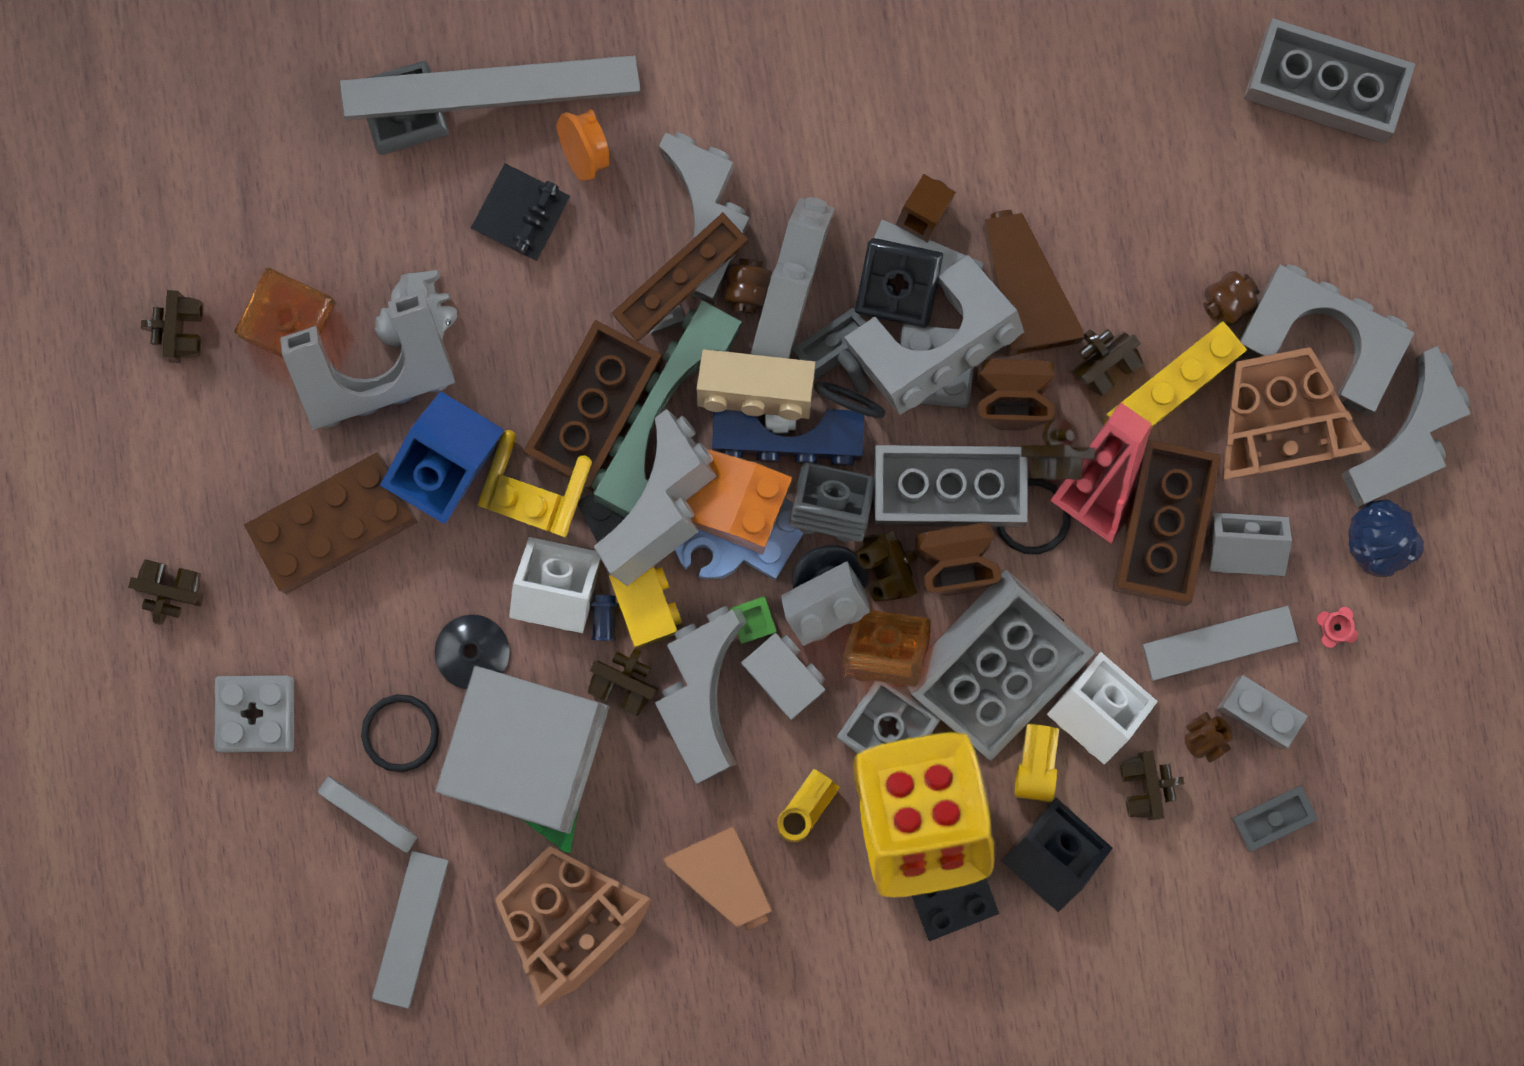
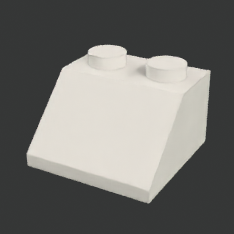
(554, 585)
(1102, 708)

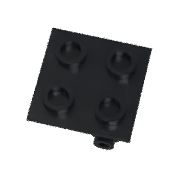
(521, 211)
(955, 908)

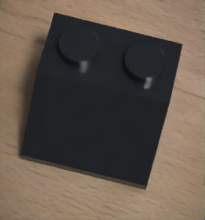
(1057, 855)

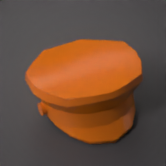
(583, 144)

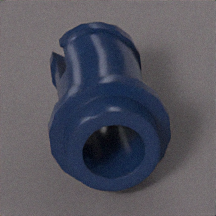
(604, 617)

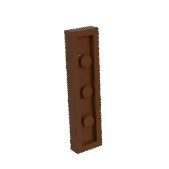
(680, 277)

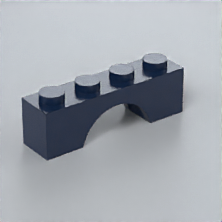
(835, 438)

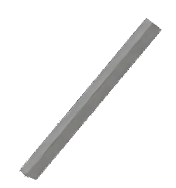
(489, 87)

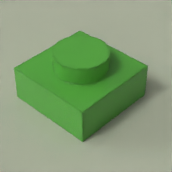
(758, 618)

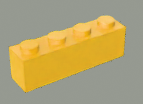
(1185, 375)

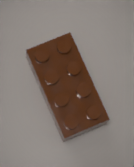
(593, 402)
(1167, 523)
(329, 524)

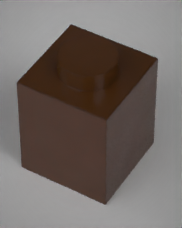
(925, 208)

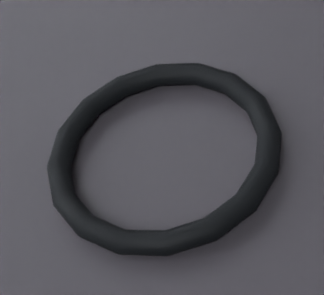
(824, 389)
(1046, 547)
(366, 727)

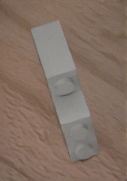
(705, 179)
(792, 278)
(1413, 451)
(661, 515)
(693, 709)

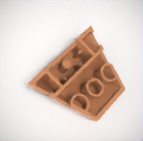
(1286, 416)
(567, 921)

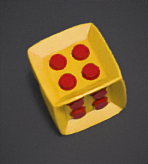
(924, 814)

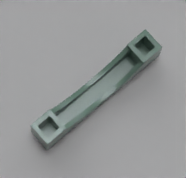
(625, 479)

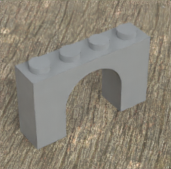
(1376, 339)
(912, 375)
(333, 397)

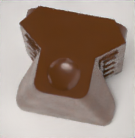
(1015, 393)
(958, 559)

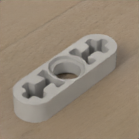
(367, 814)

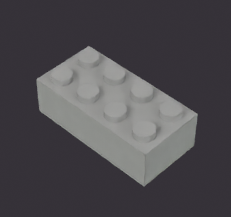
(1329, 81)
(950, 486)

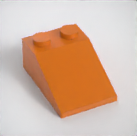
(740, 501)

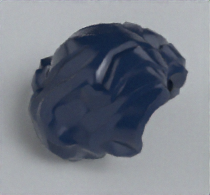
(1384, 538)

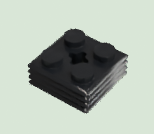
(878, 296)

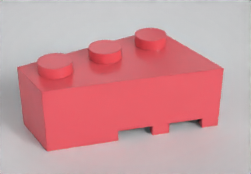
(1110, 478)

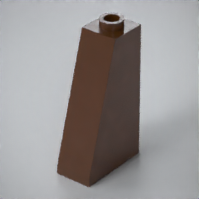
(1029, 285)

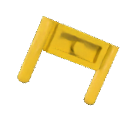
(527, 501)

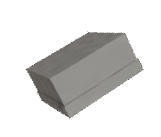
(522, 749)

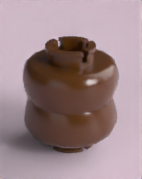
(747, 285)
(1231, 298)

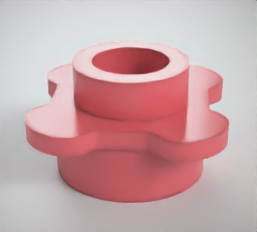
(1344, 619)

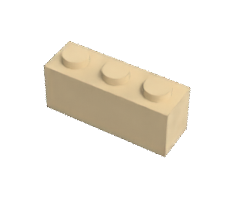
(755, 384)

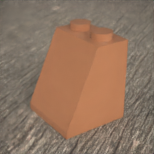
(723, 877)

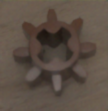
(1208, 737)

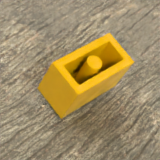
(646, 608)

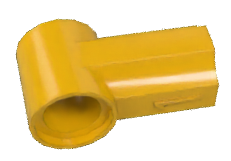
(1036, 773)
(808, 804)

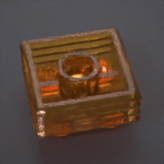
(278, 294)
(887, 648)

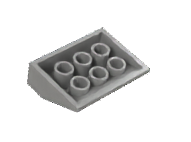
(999, 665)

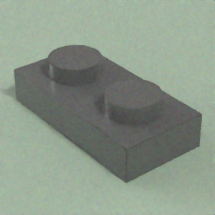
(1274, 818)

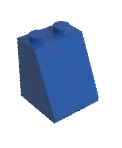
(441, 457)

